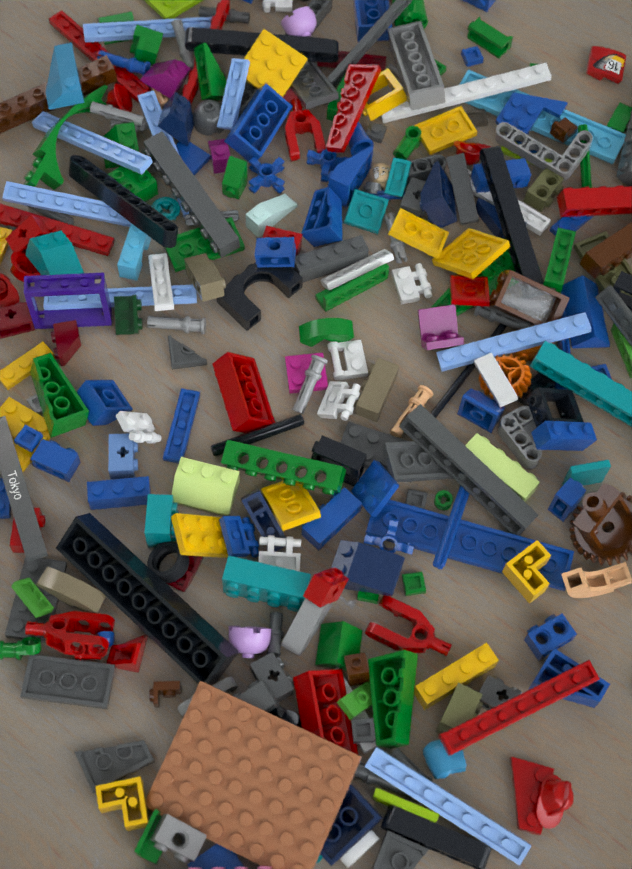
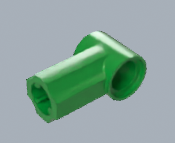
(408, 143)

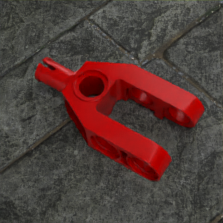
(300, 122)
(59, 636)
(399, 642)

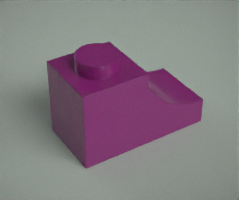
(219, 155)

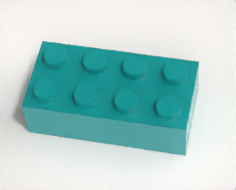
(265, 583)

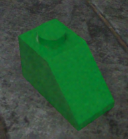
(234, 178)

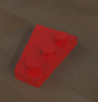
(527, 786)

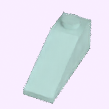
(269, 213)

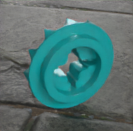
(167, 203)

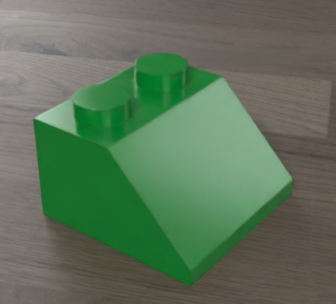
(124, 135)

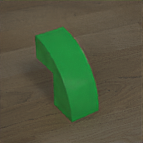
(326, 328)

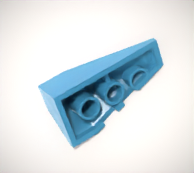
(63, 80)

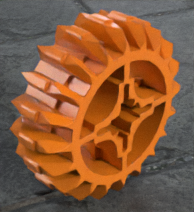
(513, 370)

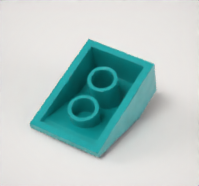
(53, 254)

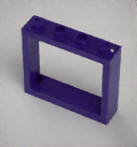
(68, 285)

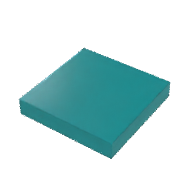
(366, 211)
(588, 473)

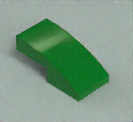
(620, 118)

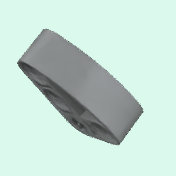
(515, 428)
(304, 626)

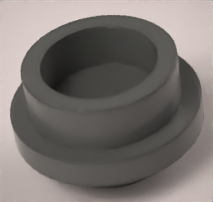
(373, 187)

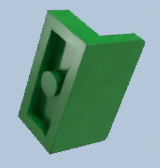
(145, 847)

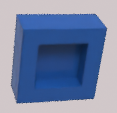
(472, 56)
(28, 438)

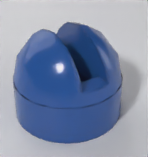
(110, 636)

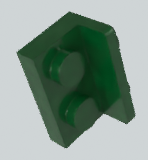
(127, 315)

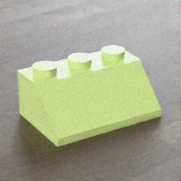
(205, 486)

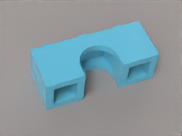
(131, 256)

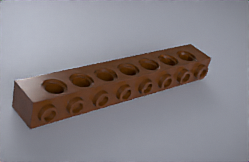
(34, 101)

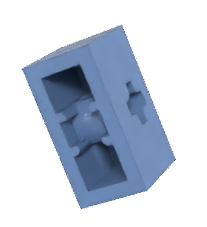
(119, 466)

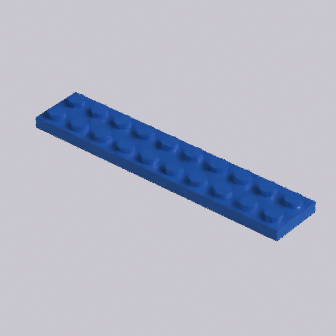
(472, 543)

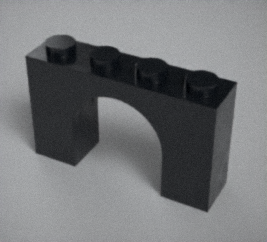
(237, 303)

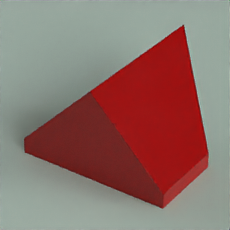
(128, 654)

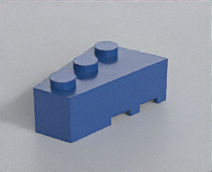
(324, 218)
(558, 663)

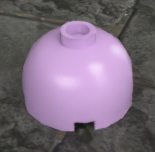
(301, 23)
(249, 639)

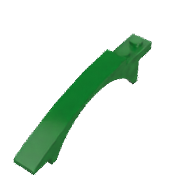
(45, 163)

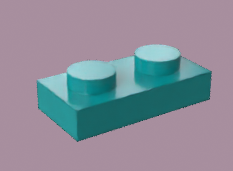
(398, 177)

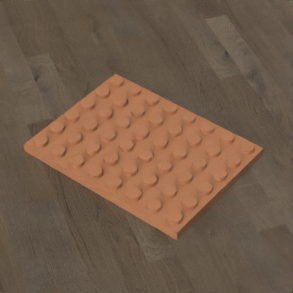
(252, 781)

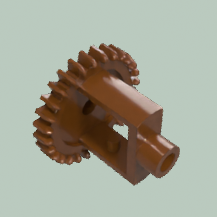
(601, 513)

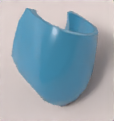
(440, 763)

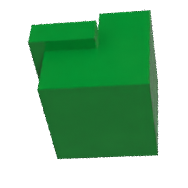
(146, 44)

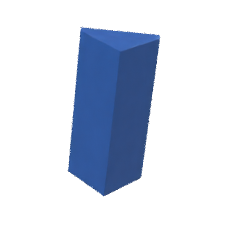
(582, 299)

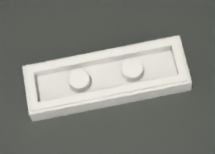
(495, 380)

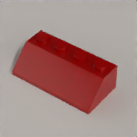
(242, 392)
(318, 707)

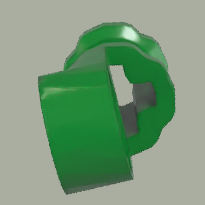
(27, 646)

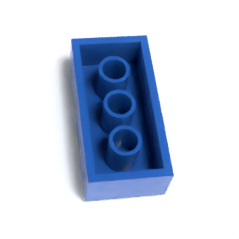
(258, 123)

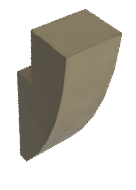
(71, 590)

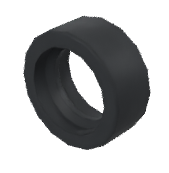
(159, 553)

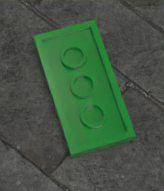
(193, 244)

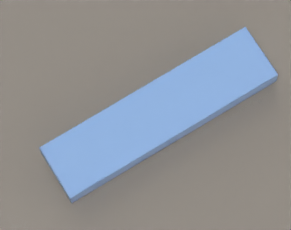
(233, 93)

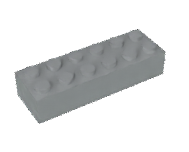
(416, 65)

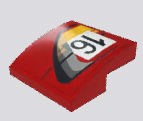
(606, 63)

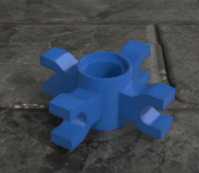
(326, 160)
(266, 175)
(391, 534)

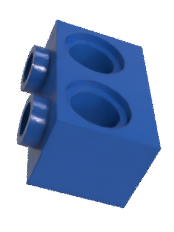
(551, 638)

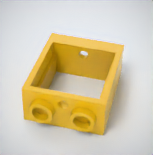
(388, 101)

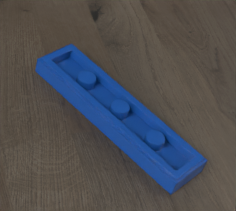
(181, 425)

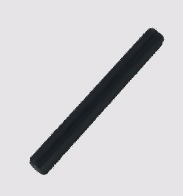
(261, 433)

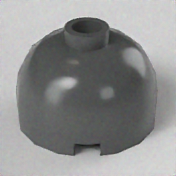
(206, 117)

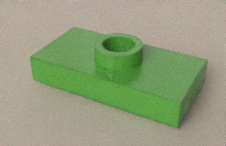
(32, 597)
(356, 701)

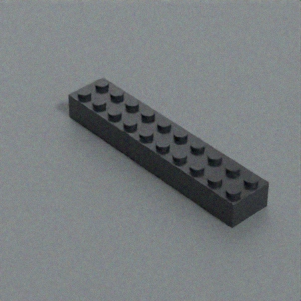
(146, 600)

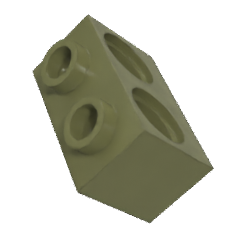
(543, 190)

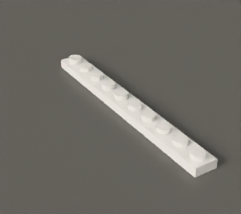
(477, 89)

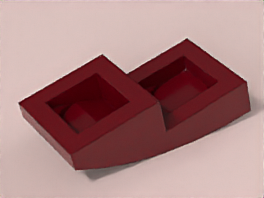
(184, 582)

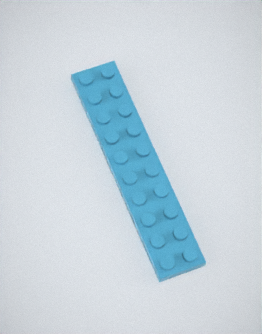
(605, 142)

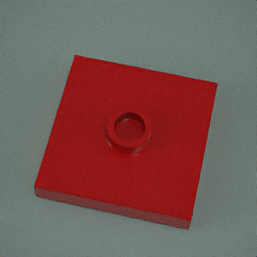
(469, 291)

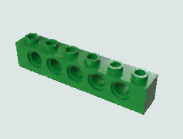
(235, 451)

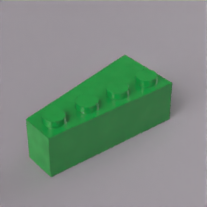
(57, 397)
(392, 696)

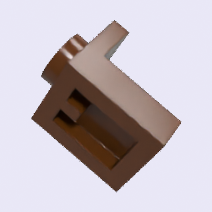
(563, 130)
(357, 669)
(166, 688)

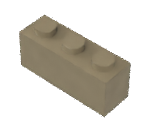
(205, 277)
(376, 389)

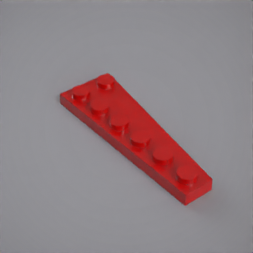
(358, 86)

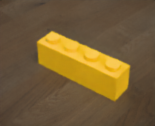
(462, 671)

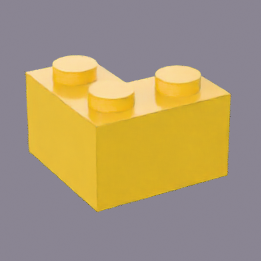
(524, 573)
(129, 797)

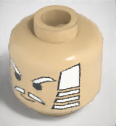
(379, 174)

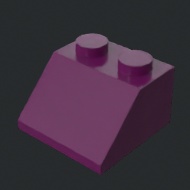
(166, 76)

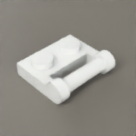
(354, 359)

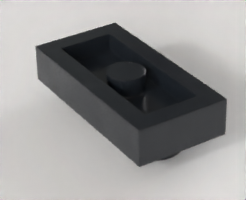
(538, 381)

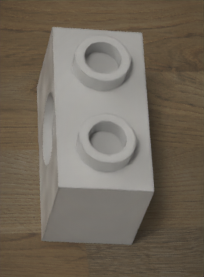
(191, 838)

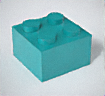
(158, 519)

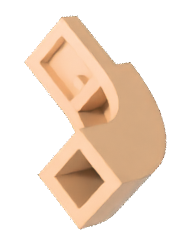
(595, 583)

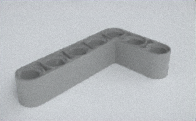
(543, 151)

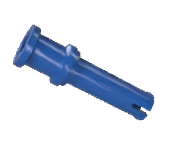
(132, 64)

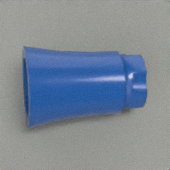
(359, 140)

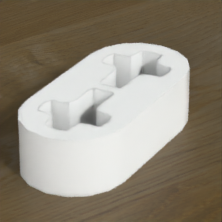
(359, 849)

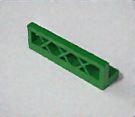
(559, 259)
(331, 298)

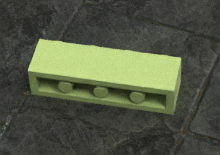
(510, 471)

